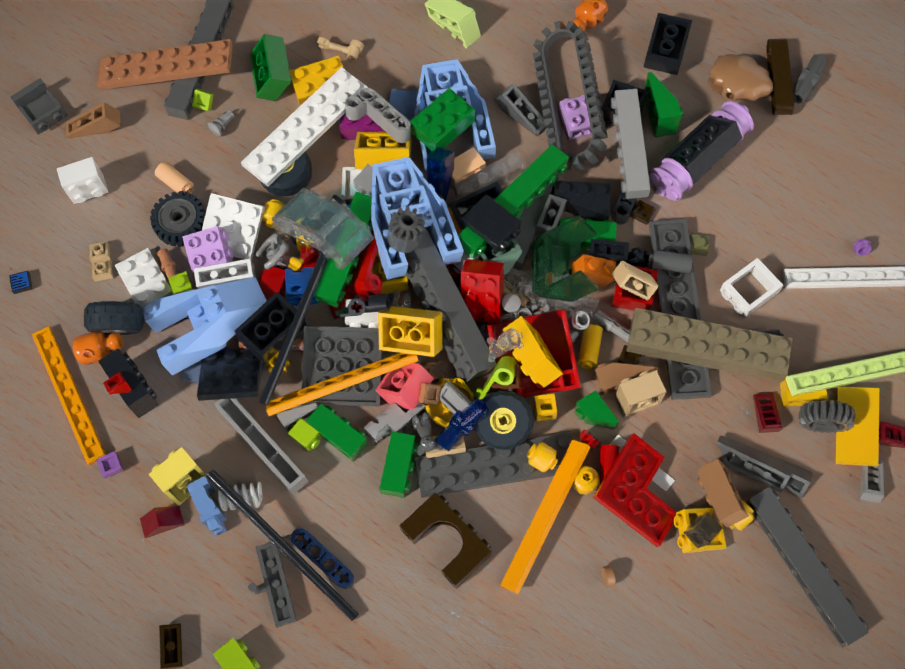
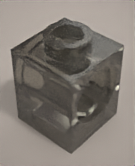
(703, 530)

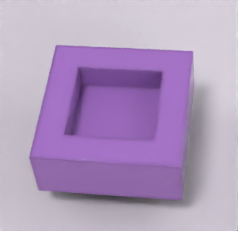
(110, 464)

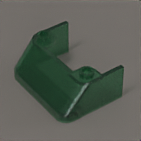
(551, 262)

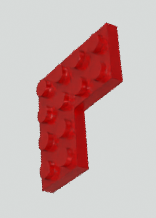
(626, 491)

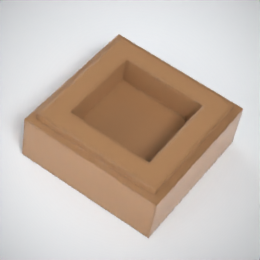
(429, 393)

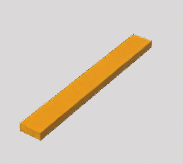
(340, 382)
(69, 395)
(545, 516)

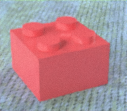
(404, 385)

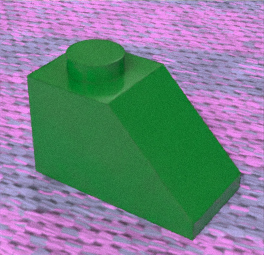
(595, 411)

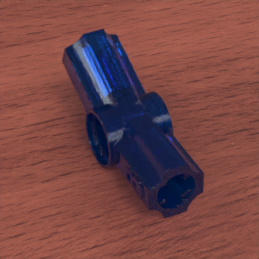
(462, 424)

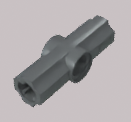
(809, 78)

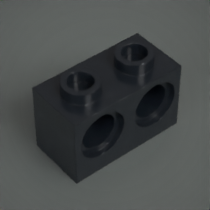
(609, 250)

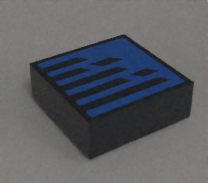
(20, 282)

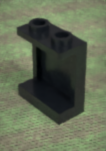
(492, 223)

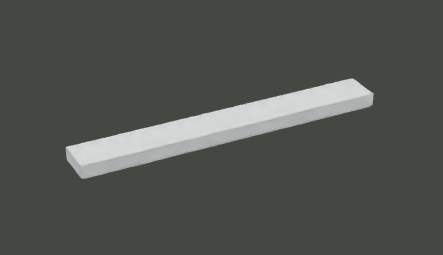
(844, 277)

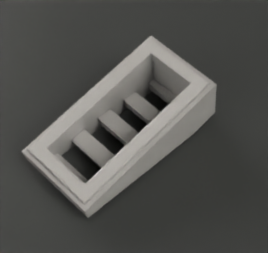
(291, 417)
(871, 492)

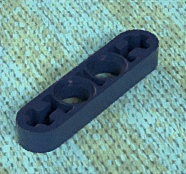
(320, 560)

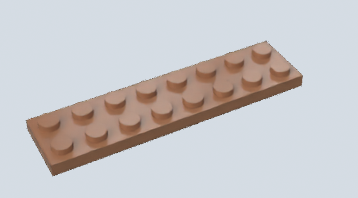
(165, 64)

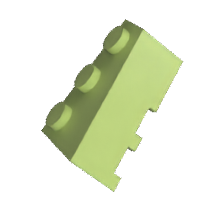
(456, 18)

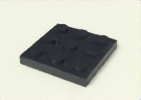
(229, 375)

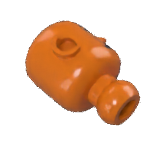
(590, 13)
(94, 346)

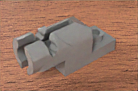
(392, 419)

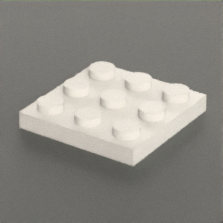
(240, 221)

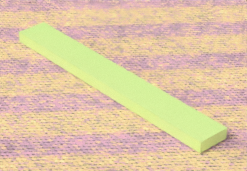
(846, 374)

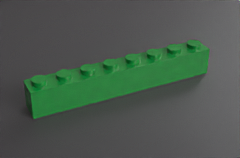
(521, 193)

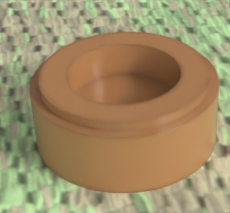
(608, 576)

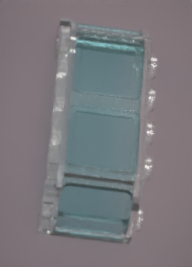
(323, 225)

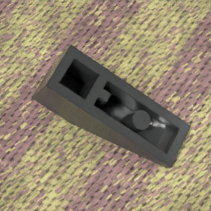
(520, 109)

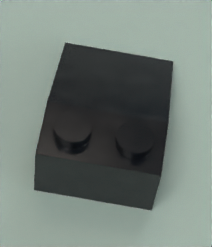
(463, 205)

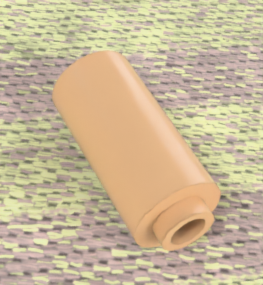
(174, 178)

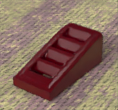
(762, 426)
(884, 439)

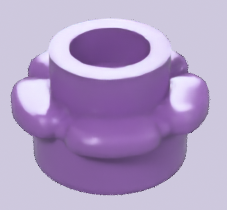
(862, 247)

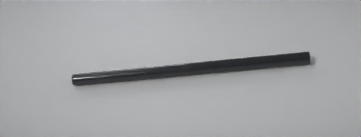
(293, 330)
(282, 545)

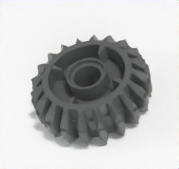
(827, 416)

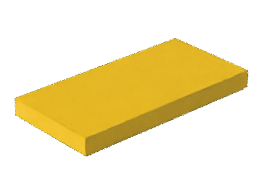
(861, 442)

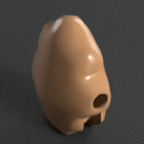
(740, 78)

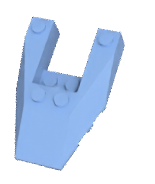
(450, 74)
(402, 185)
(214, 316)

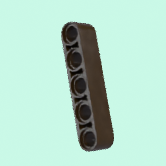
(780, 74)

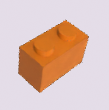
(596, 269)

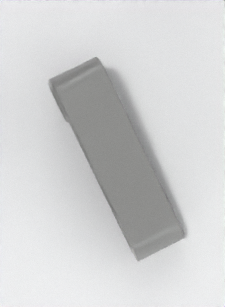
(380, 111)

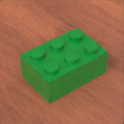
(270, 67)
(442, 120)

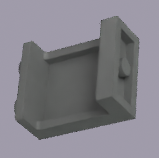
(39, 106)

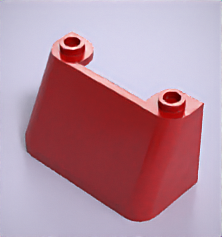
(363, 280)

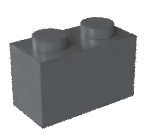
(551, 214)

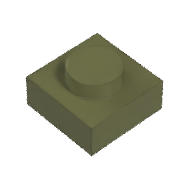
(699, 244)

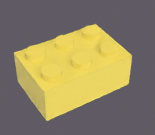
(175, 474)

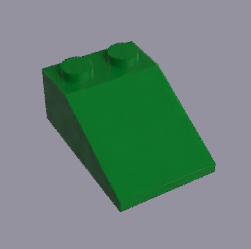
(662, 107)

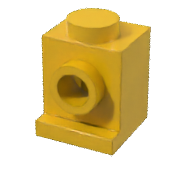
(545, 407)

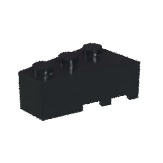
(585, 198)

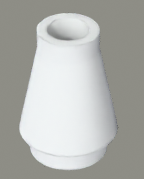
(579, 320)

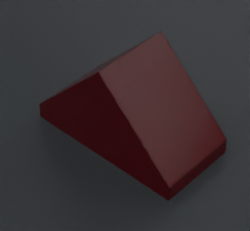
(161, 520)

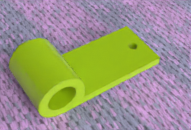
(502, 374)

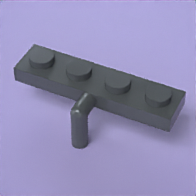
(275, 585)

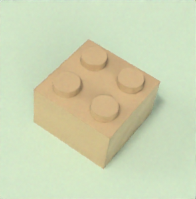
(640, 392)

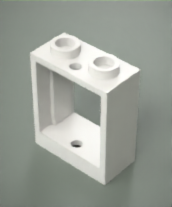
(763, 275)

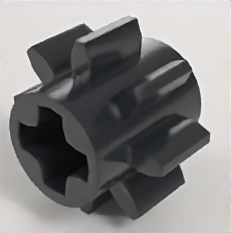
(638, 257)

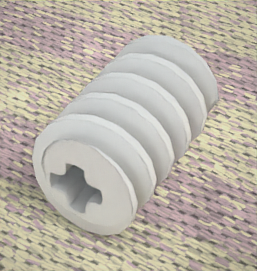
(250, 495)

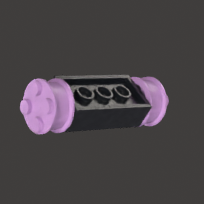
(701, 150)

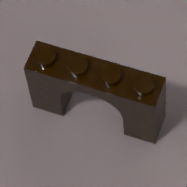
(437, 512)

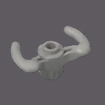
(276, 252)

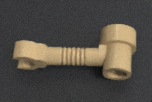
(352, 50)

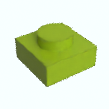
(202, 99)

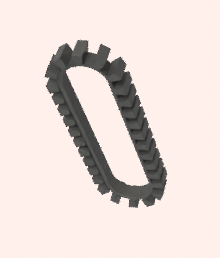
(589, 86)

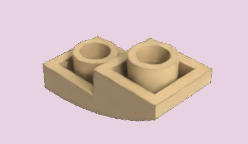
(101, 261)

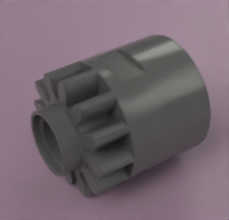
(405, 230)

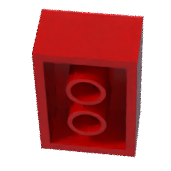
(483, 289)

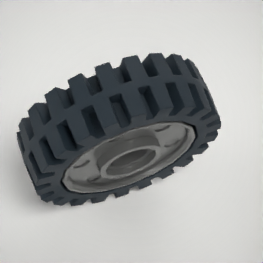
(174, 207)

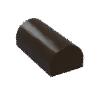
(170, 646)

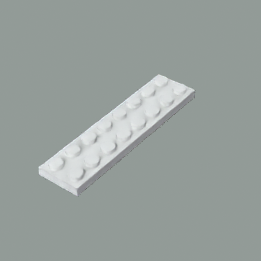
(302, 128)

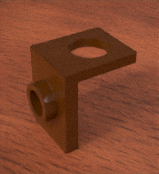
(510, 387)

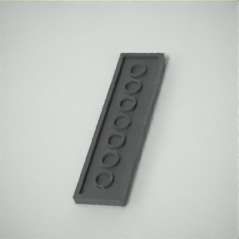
(485, 467)

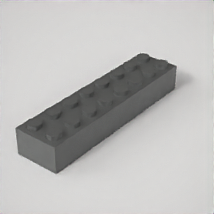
(439, 293)

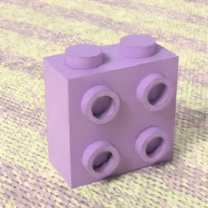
(575, 117)
(208, 248)

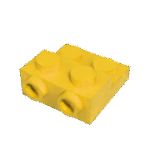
(682, 522)

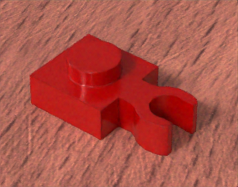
(589, 439)

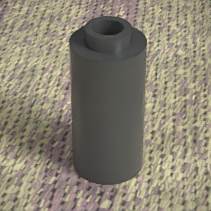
(670, 261)

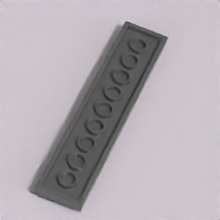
(679, 297)

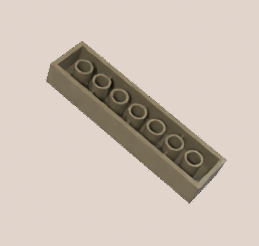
(709, 345)

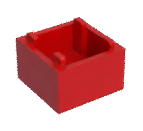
(627, 300)

